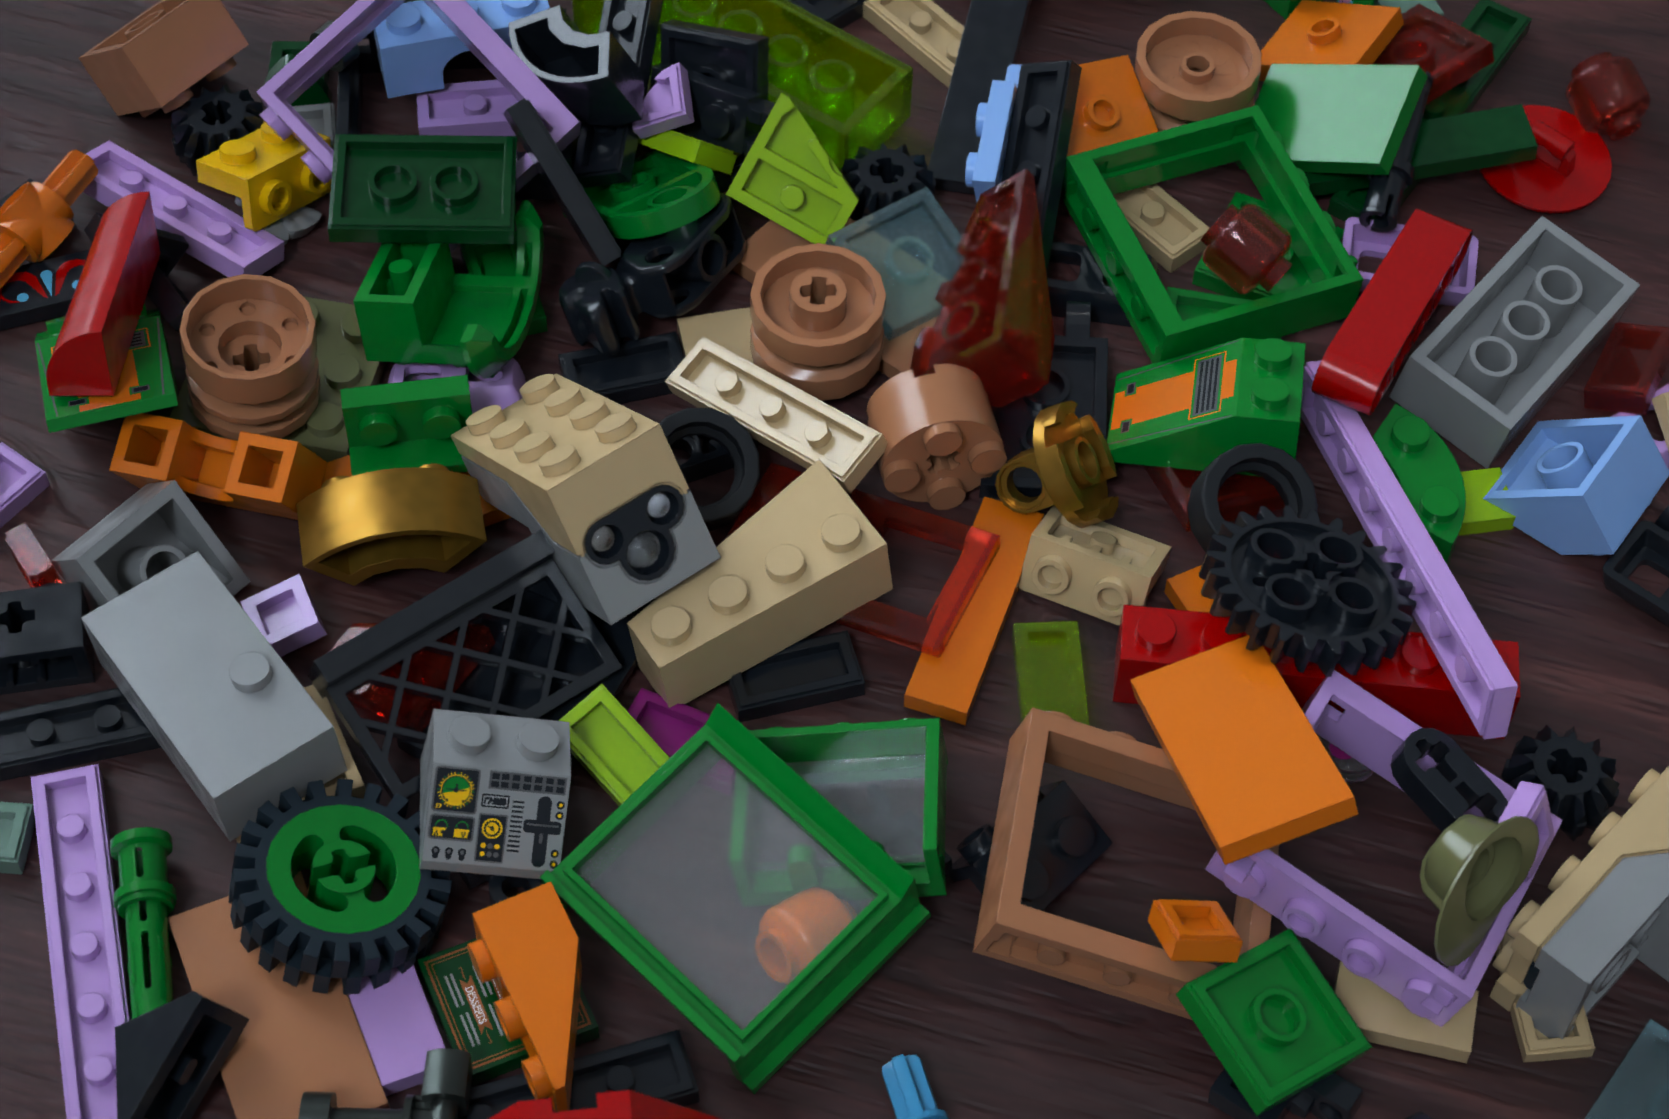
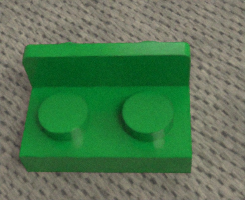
(406, 423)

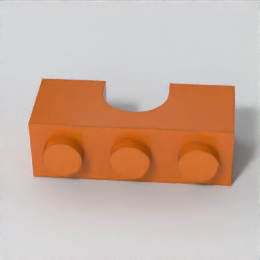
(244, 474)

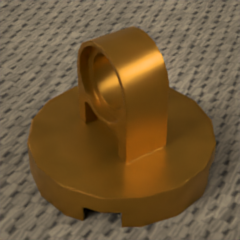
(1072, 467)

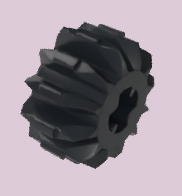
(212, 120)
(885, 177)
(1572, 773)

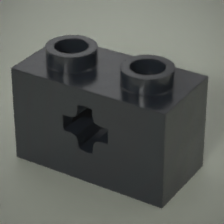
(44, 638)

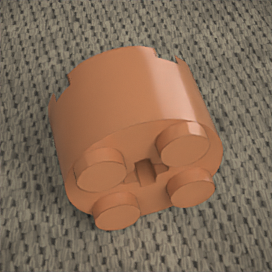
(936, 435)

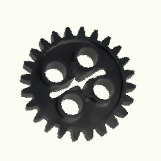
(1307, 590)

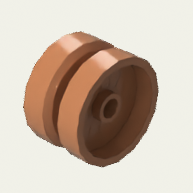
(1196, 67)
(818, 319)

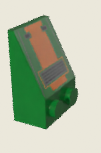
(143, 387)
(1207, 403)

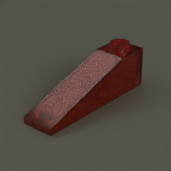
(998, 300)

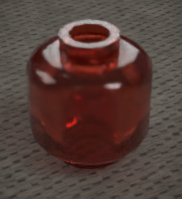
(1608, 95)
(1247, 249)

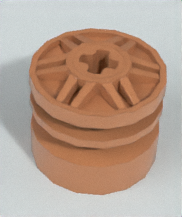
(250, 356)

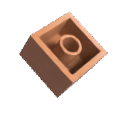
(164, 54)

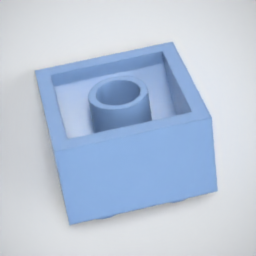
(1581, 482)

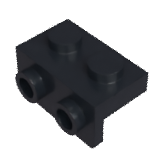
(1061, 847)

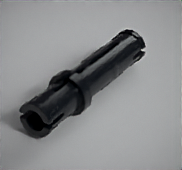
(1386, 191)

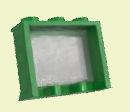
(883, 780)

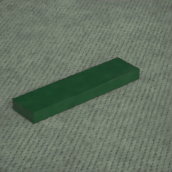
(1453, 146)

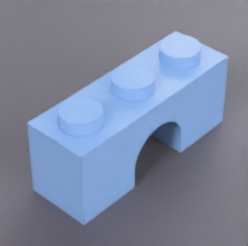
(418, 45)

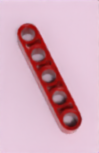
(1392, 312)

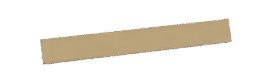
(933, 40)

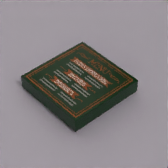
(470, 1018)

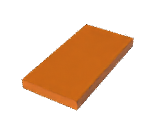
(1243, 749)

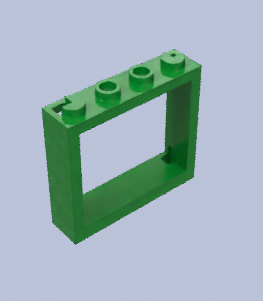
(1240, 135)

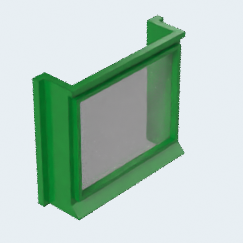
(741, 896)

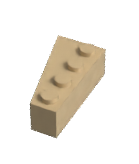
(777, 582)

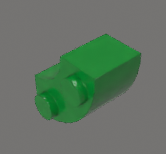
(1425, 474)

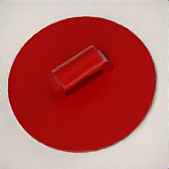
(1568, 167)

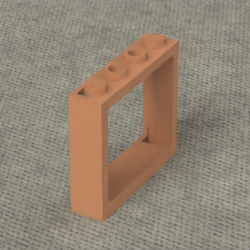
(1059, 944)

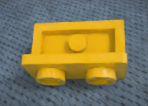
(264, 175)

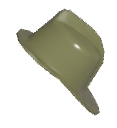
(1471, 877)

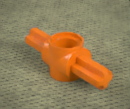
(40, 214)

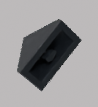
(173, 1056)

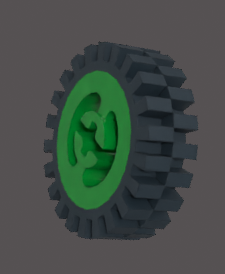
(336, 924)

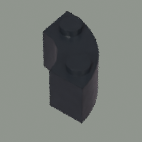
(581, 69)

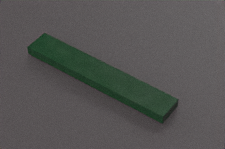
(1490, 21)

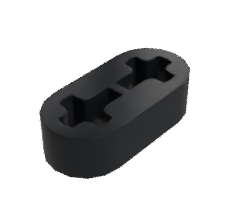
(1450, 785)

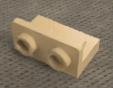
(1091, 566)

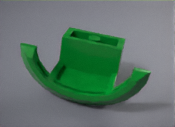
(426, 313)

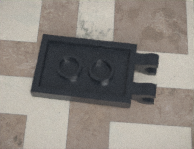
(1076, 375)

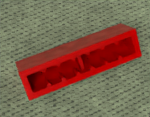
(106, 301)

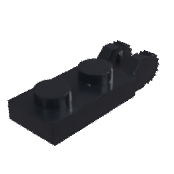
(722, 111)

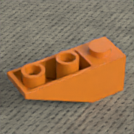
(538, 972)

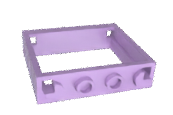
(356, 25)
(1370, 734)

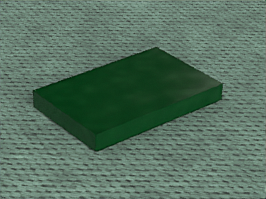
(423, 189)

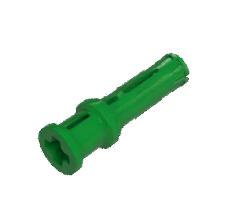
(145, 905)

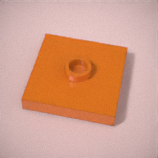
(1331, 34)
(1109, 106)

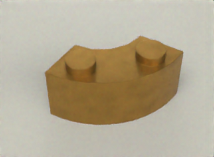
(390, 522)

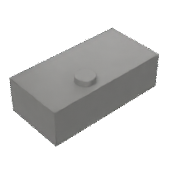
(1513, 341)
(213, 692)

